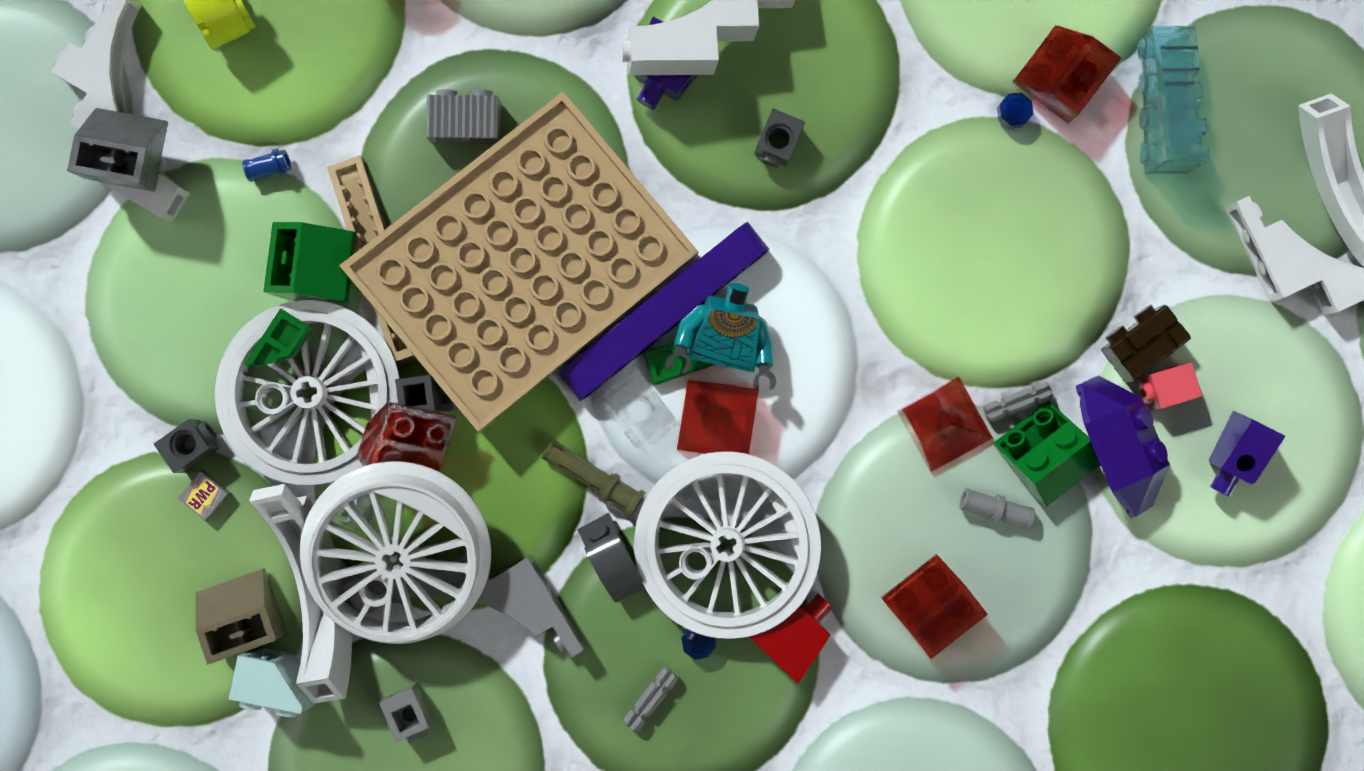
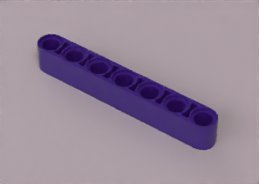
(663, 311)

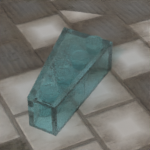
(1171, 101)

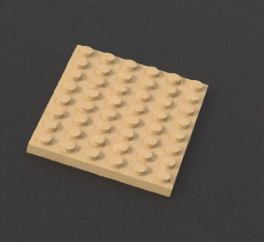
(519, 261)

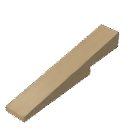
(365, 218)

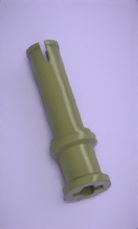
(607, 486)

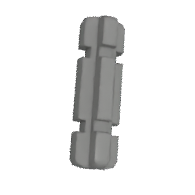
(1018, 402)
(650, 699)

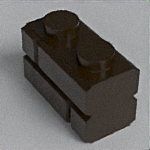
(1145, 342)

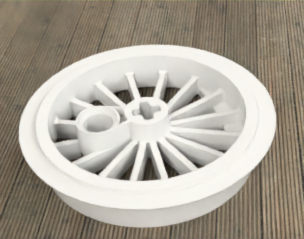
(232, 375)
(430, 495)
(791, 507)

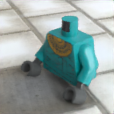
(726, 335)

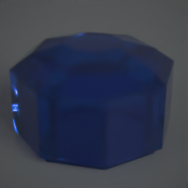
(1015, 110)
(697, 645)

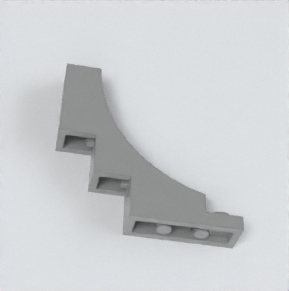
(517, 592)

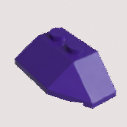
(1124, 442)

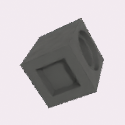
(779, 124)
(172, 445)

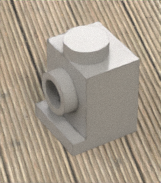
(394, 712)

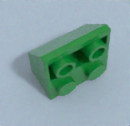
(307, 260)
(1048, 453)

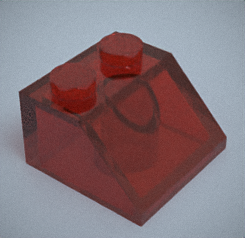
(717, 418)

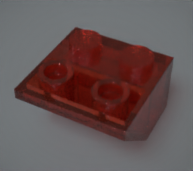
(1066, 71)
(406, 435)
(934, 606)

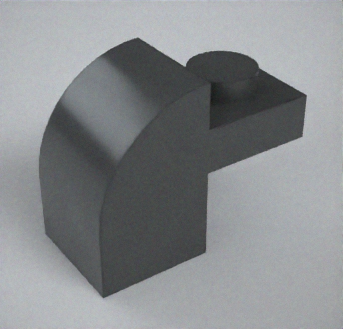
(423, 393)
(611, 558)

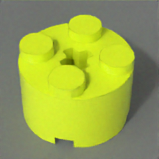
(220, 20)

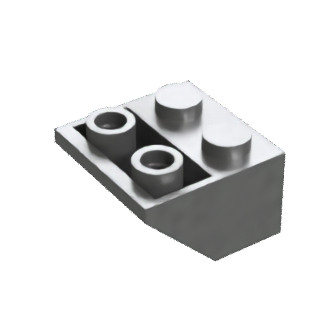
(119, 149)

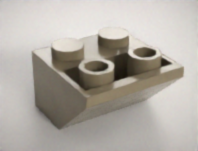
(237, 616)

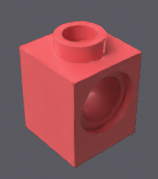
(1170, 386)

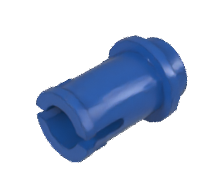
(270, 164)

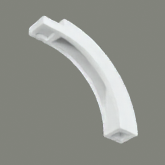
(1335, 166)
(325, 645)

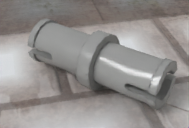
(997, 508)

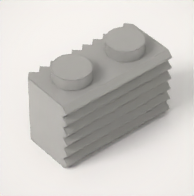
(463, 117)

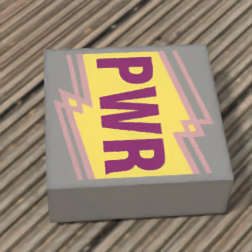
(204, 495)

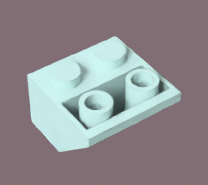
(268, 680)

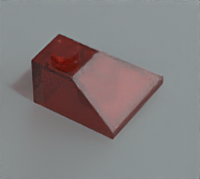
(944, 424)

